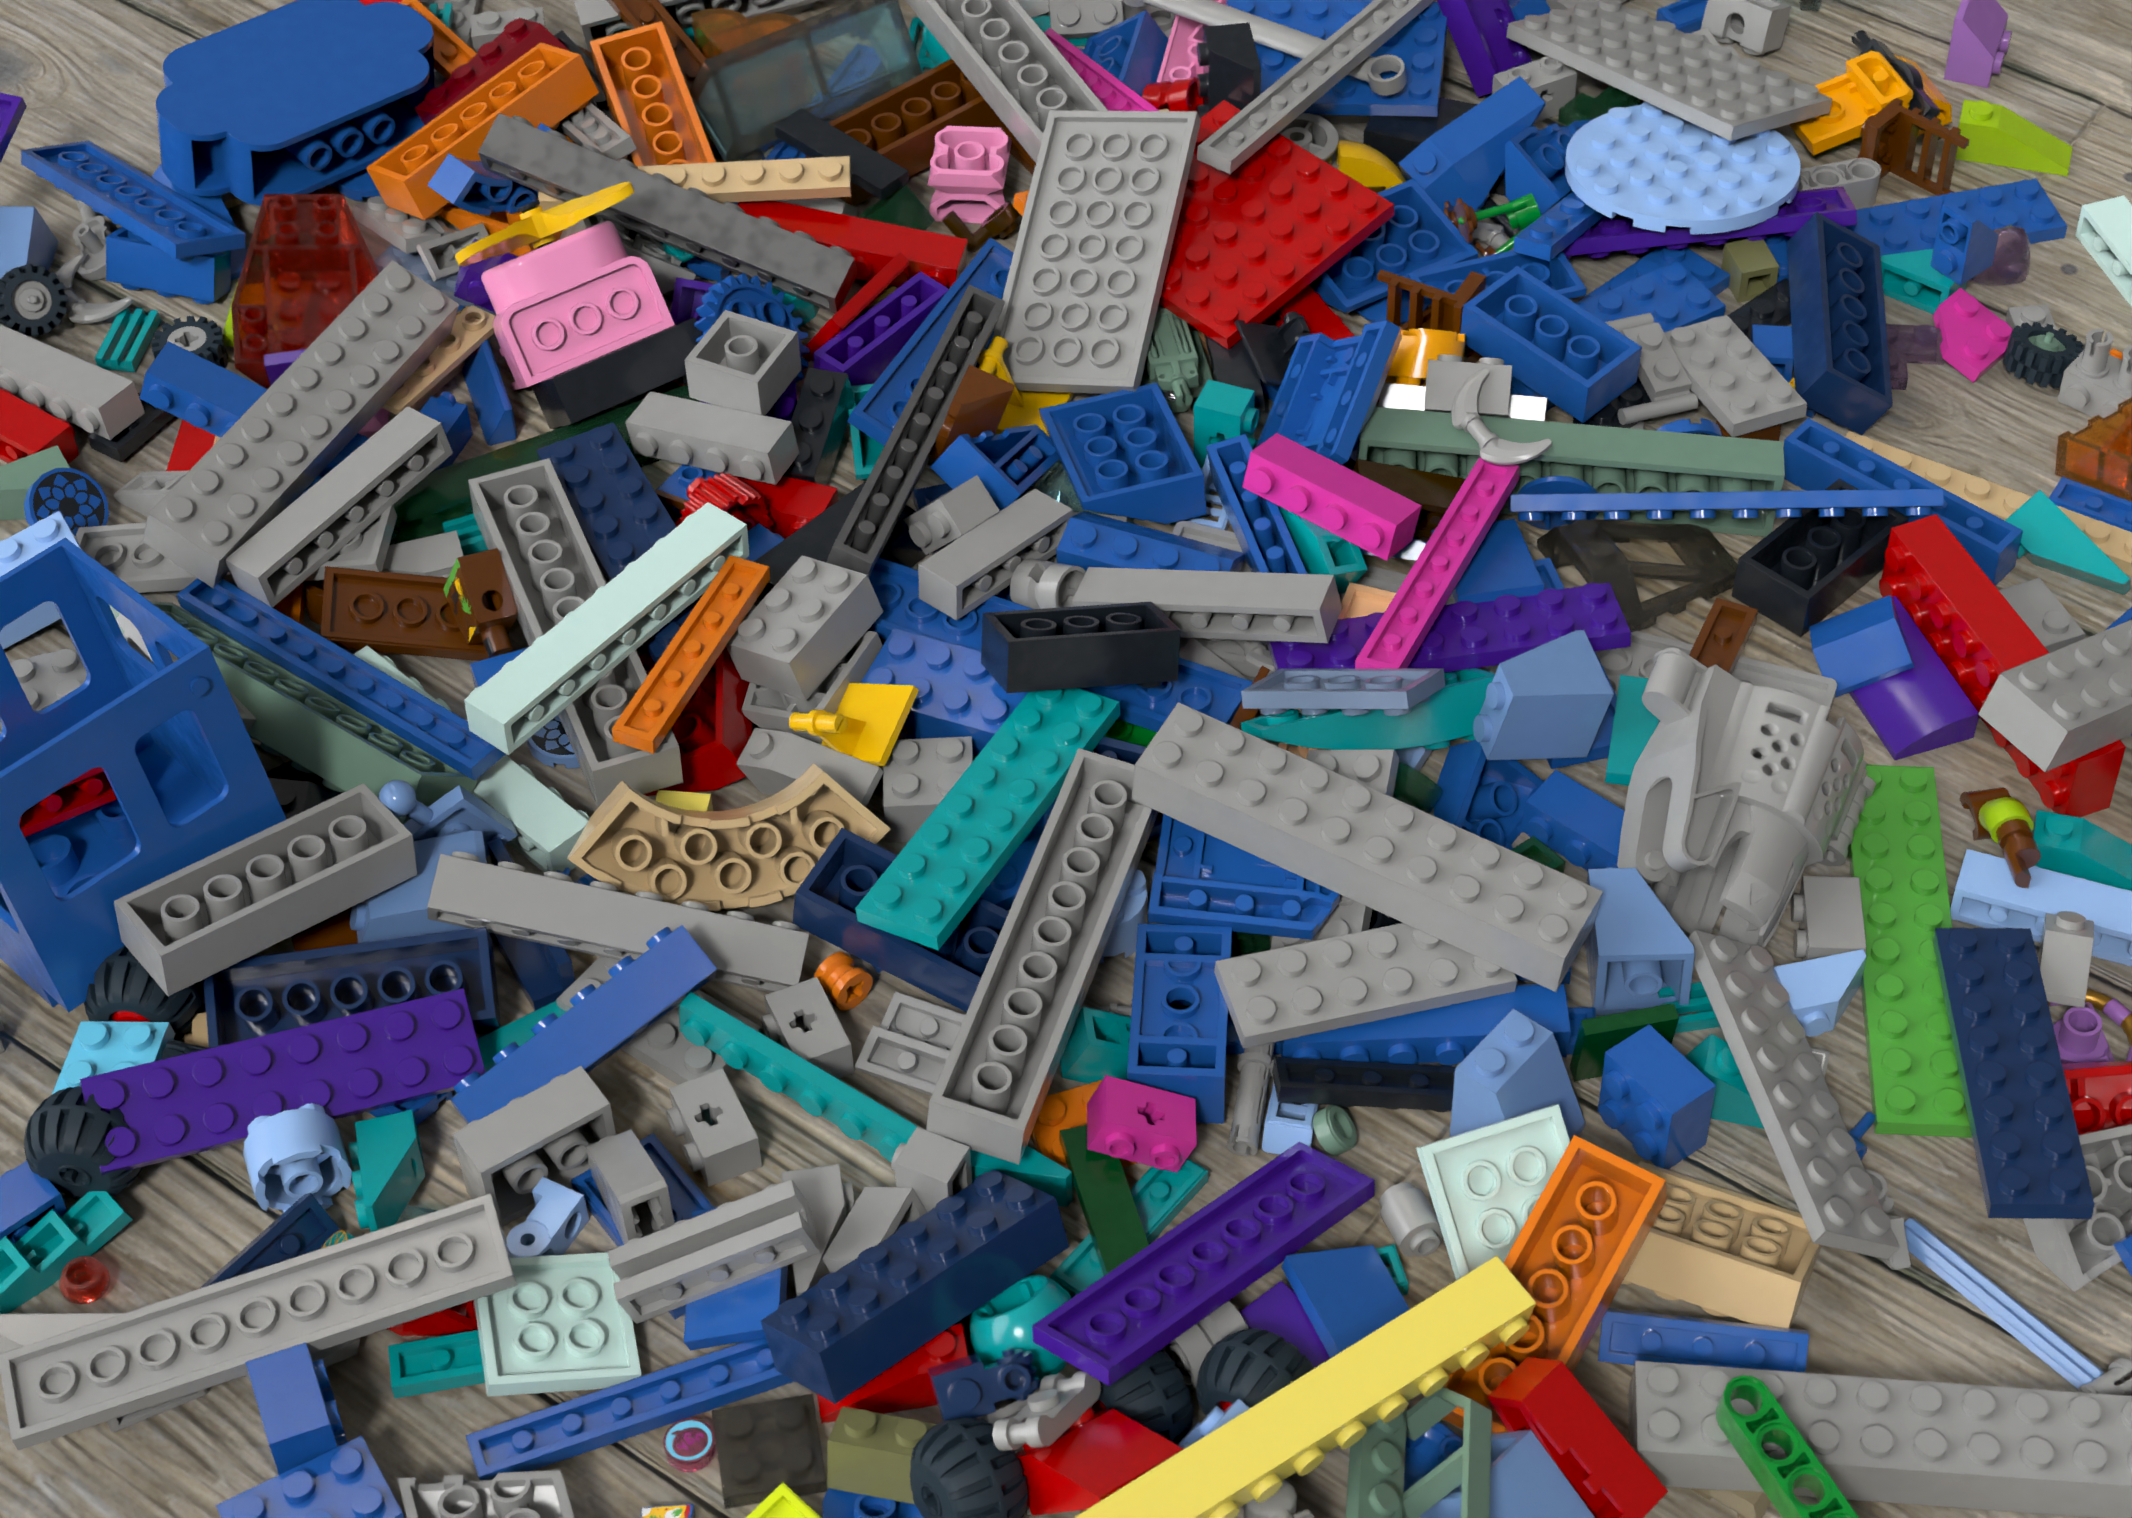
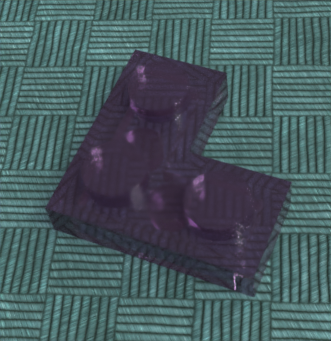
(1911, 345)

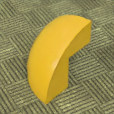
(1367, 166)

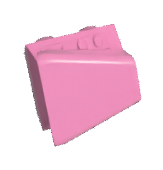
(968, 172)

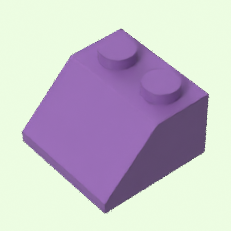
(1977, 42)

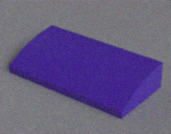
(1481, 39)
(1918, 706)

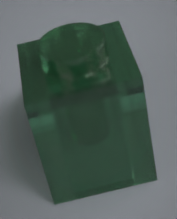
(900, 209)

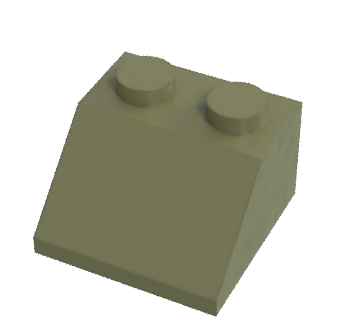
(873, 1453)

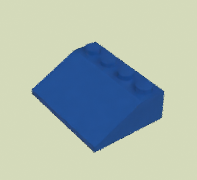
(1409, 242)
(1127, 456)

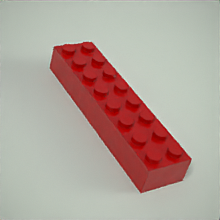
(1977, 640)

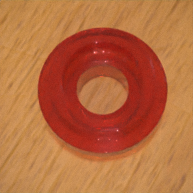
(80, 1271)

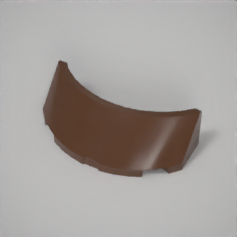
(973, 410)

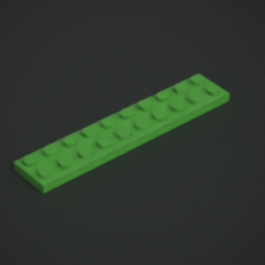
(1904, 1008)

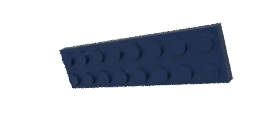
(613, 507)
(2012, 1075)

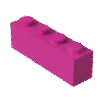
(1331, 496)

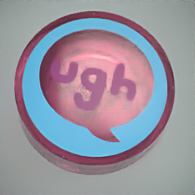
(689, 1445)

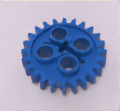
(753, 301)

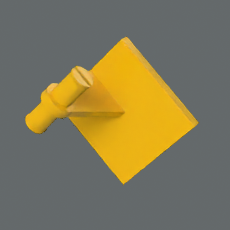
(1023, 405)
(864, 721)

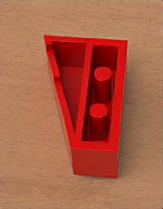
(1578, 1437)

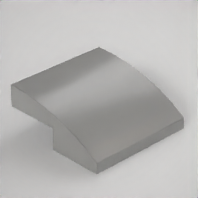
(910, 1043)

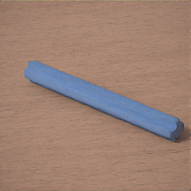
(1999, 1305)

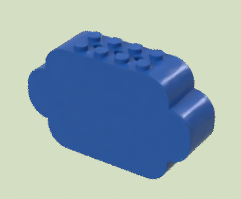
(293, 98)

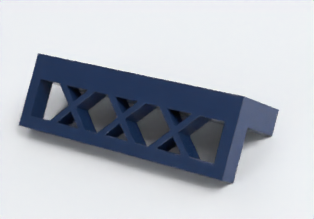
(538, 968)

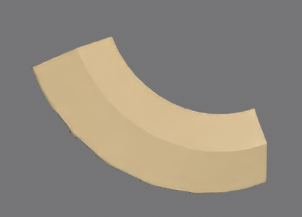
(720, 856)

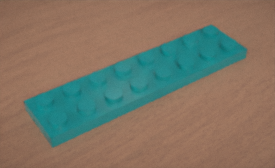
(986, 815)

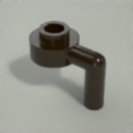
(998, 223)

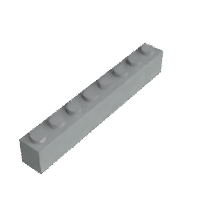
(610, 922)

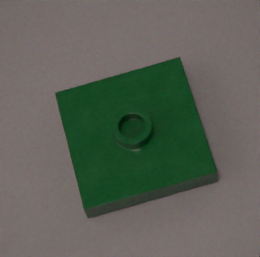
(1603, 1032)

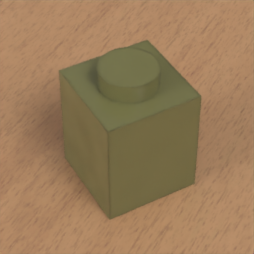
(1750, 268)

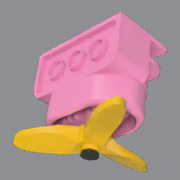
(569, 294)

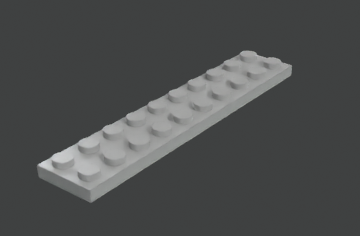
(218, 1328)

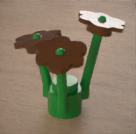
(1519, 214)

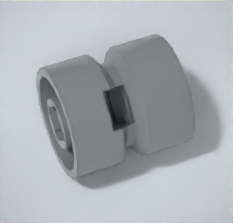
(1045, 584)
(1193, 1345)

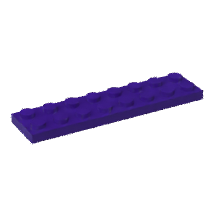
(1620, 234)
(1478, 633)
(339, 1063)
(1202, 1263)

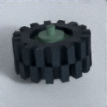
(2040, 353)

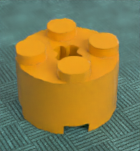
(1417, 348)

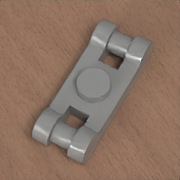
(1048, 1412)

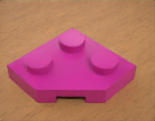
(1970, 334)

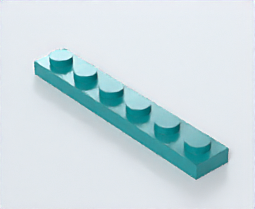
(793, 1076)

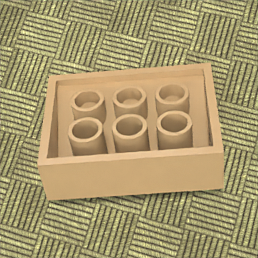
(1725, 1253)

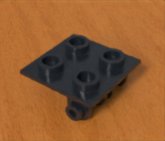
(1272, 345)

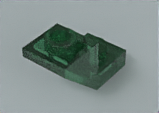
(1587, 107)

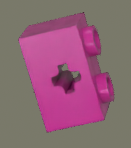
(1141, 1124)

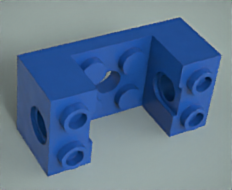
(1188, 1046)

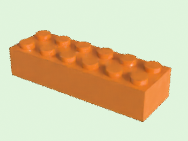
(537, 86)
(650, 97)
(1569, 1263)

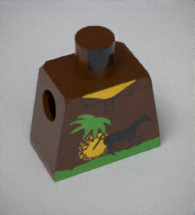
(482, 601)

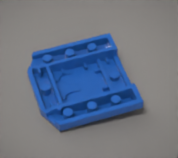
(1332, 389)
(1221, 885)

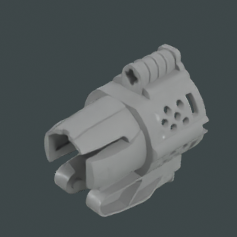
(1734, 823)

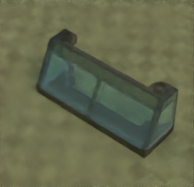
(814, 65)

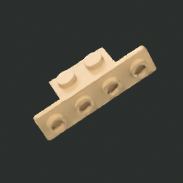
(467, 334)

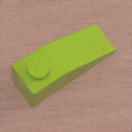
(2010, 140)

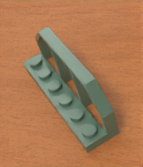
(1379, 1463)

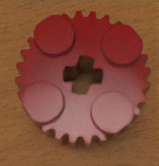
(730, 496)

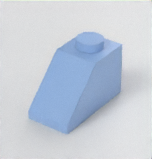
(1822, 988)

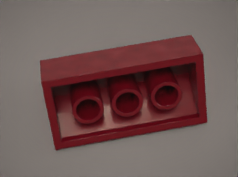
(515, 40)

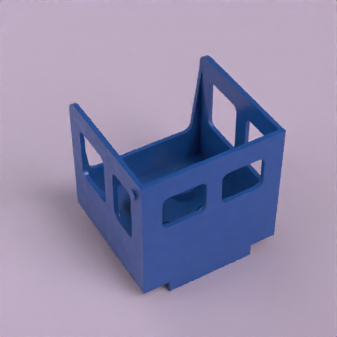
(168, 749)

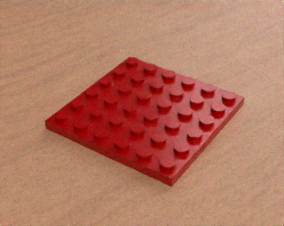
(1260, 232)

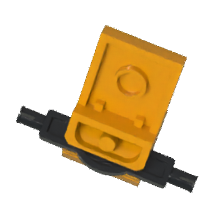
(1864, 90)

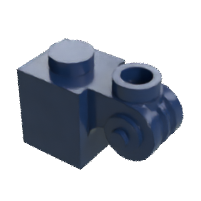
(971, 1388)

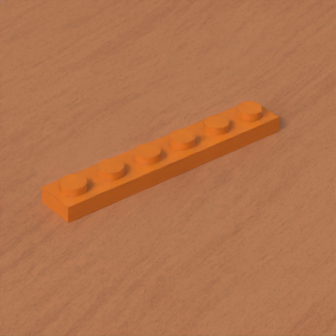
(690, 654)

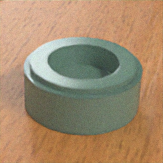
(1334, 1130)

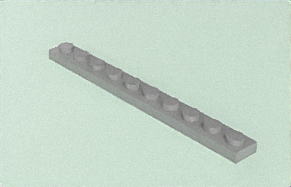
(1306, 82)

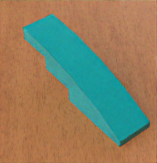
(50, 1244)

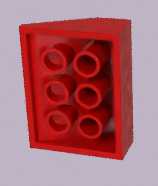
(711, 728)

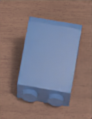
(24, 239)
(1545, 702)
(403, 908)
(1634, 946)
(1511, 1075)
(1522, 1483)

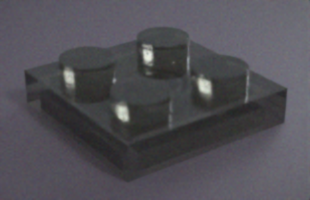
(768, 1446)

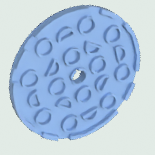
(1678, 173)

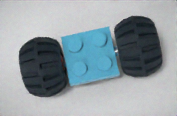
(125, 1028)

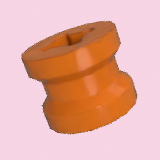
(843, 981)

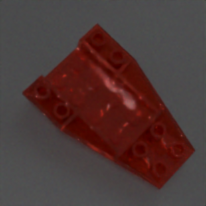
(296, 276)

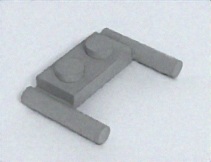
(1658, 371)

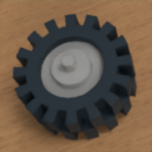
(31, 300)

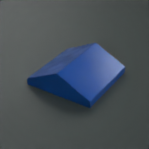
(1861, 645)

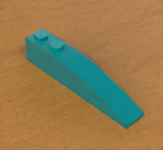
(1429, 724)

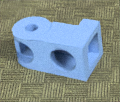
(551, 1224)

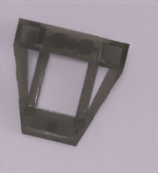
(1599, 560)

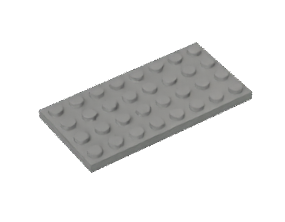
(1670, 68)
(1094, 248)

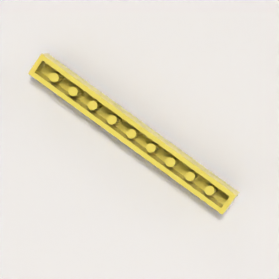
(1332, 1402)

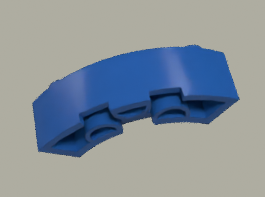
(479, 190)

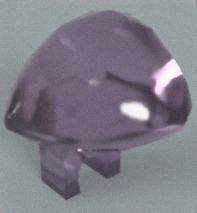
(2010, 260)

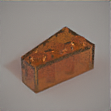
(2100, 453)

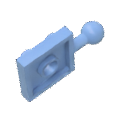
(451, 814)

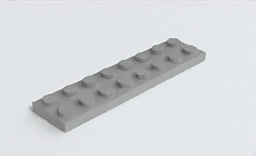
(146, 570)
(1792, 1098)

